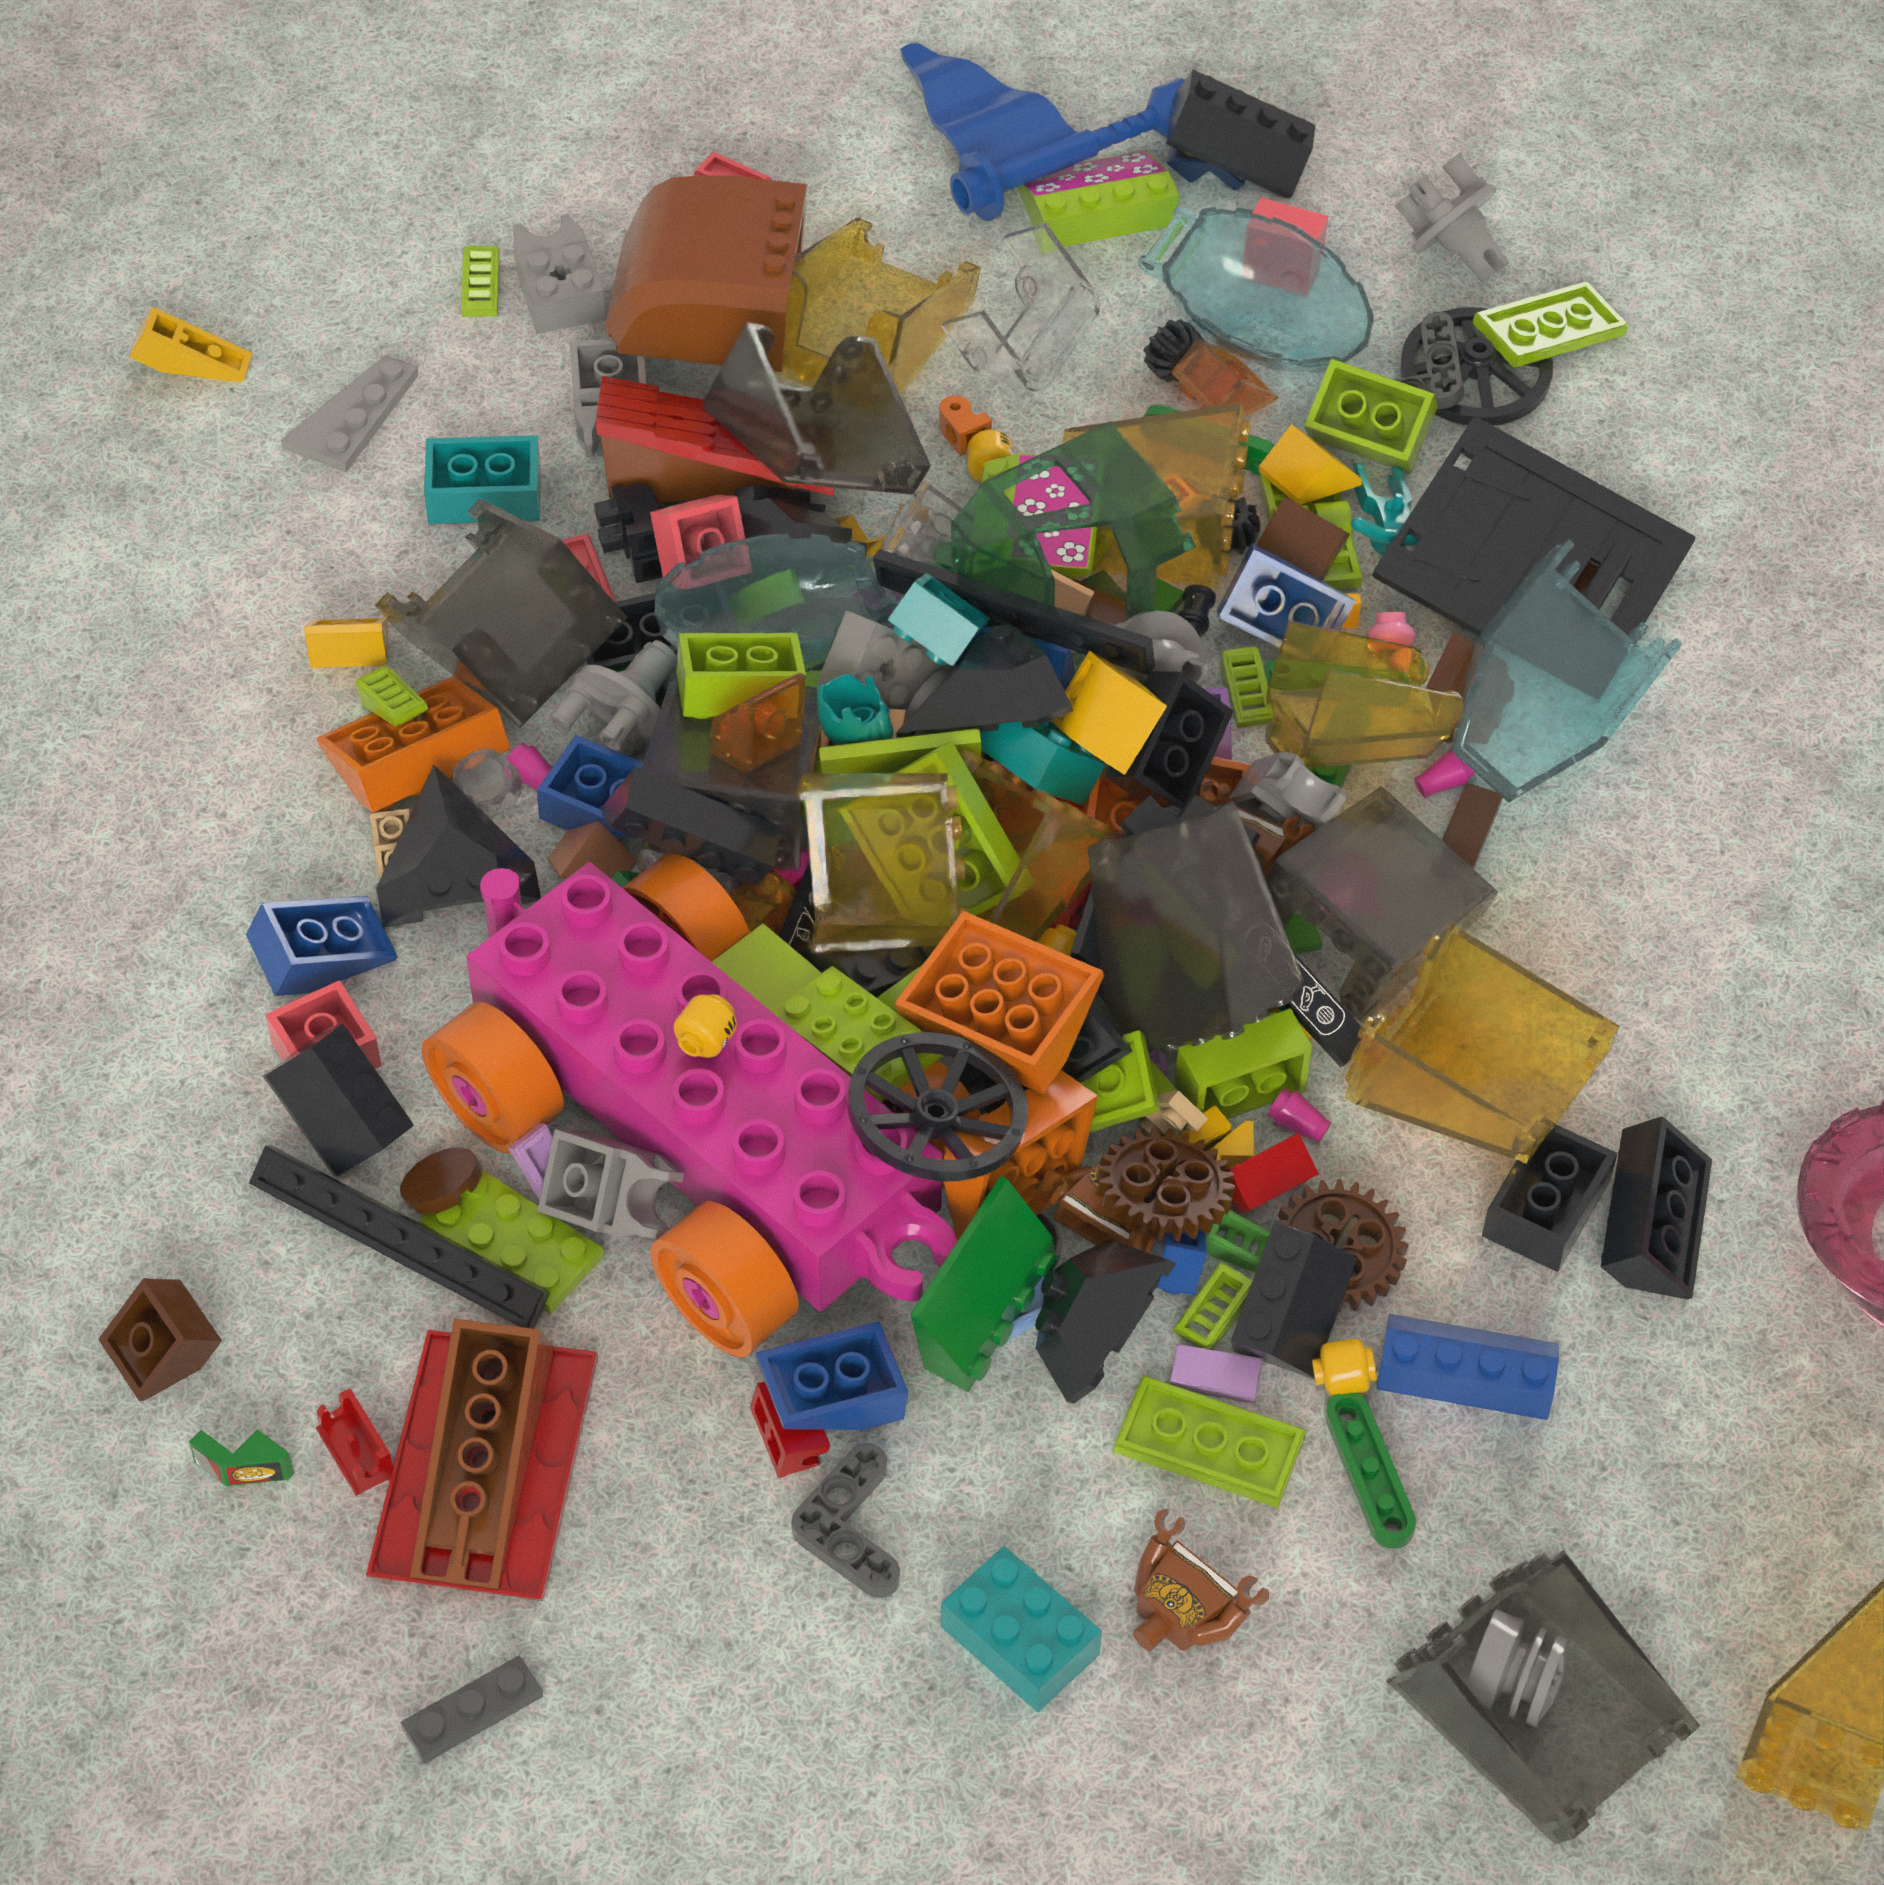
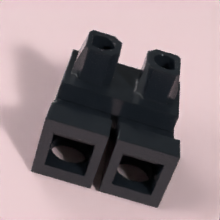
(632, 529)

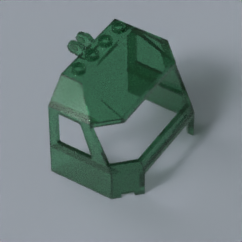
(1001, 545)

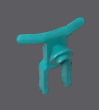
(1387, 512)

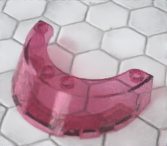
(1838, 1199)

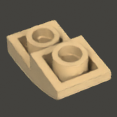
(386, 832)
(1174, 1113)

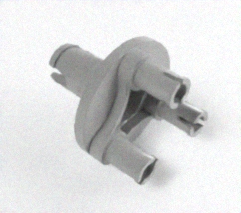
(1456, 222)
(1174, 644)
(619, 699)

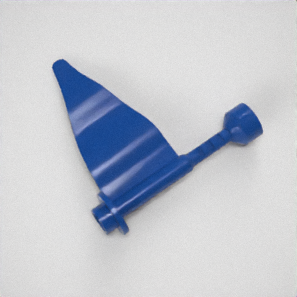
(1010, 133)

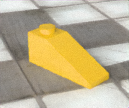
(187, 350)

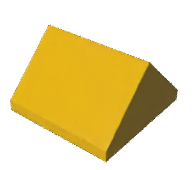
(1306, 468)
(347, 642)

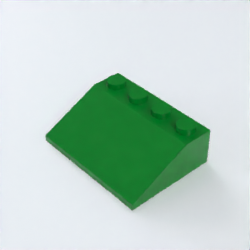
(982, 1287)

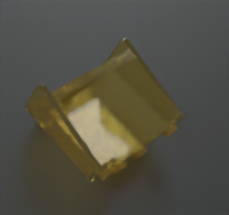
(1354, 700)
(882, 858)

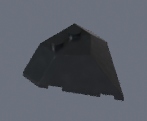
(993, 683)
(446, 855)
(1093, 1309)

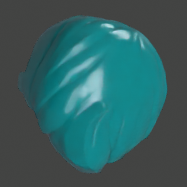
(853, 711)

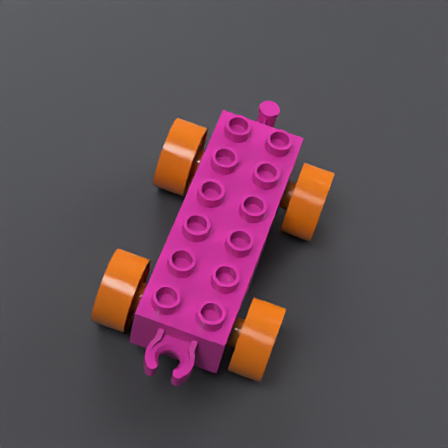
(782, 1186)

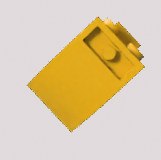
(1109, 712)

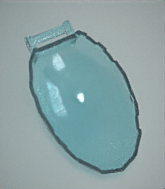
(1262, 289)
(774, 588)

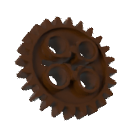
(1183, 1202)
(1377, 1263)

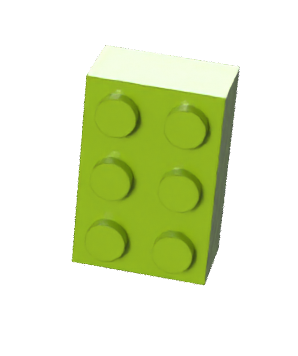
(1371, 415)
(729, 668)
(1246, 1069)

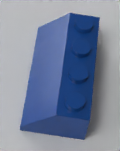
(1468, 1366)

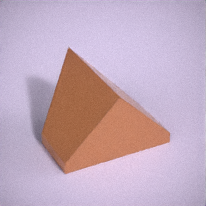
(593, 844)

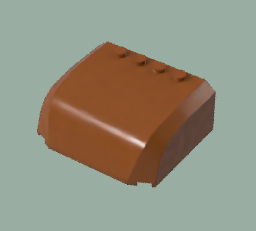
(704, 265)

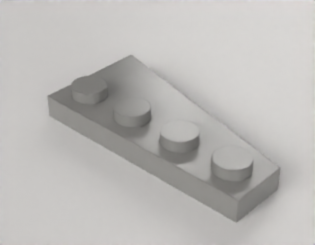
(353, 416)

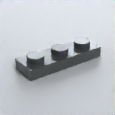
(471, 1709)

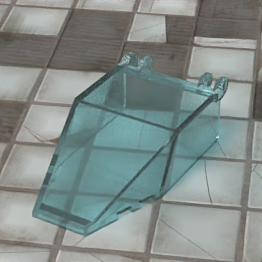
(1549, 682)

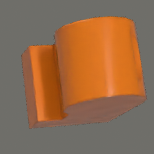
(960, 423)

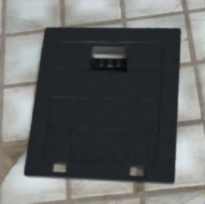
(1508, 511)

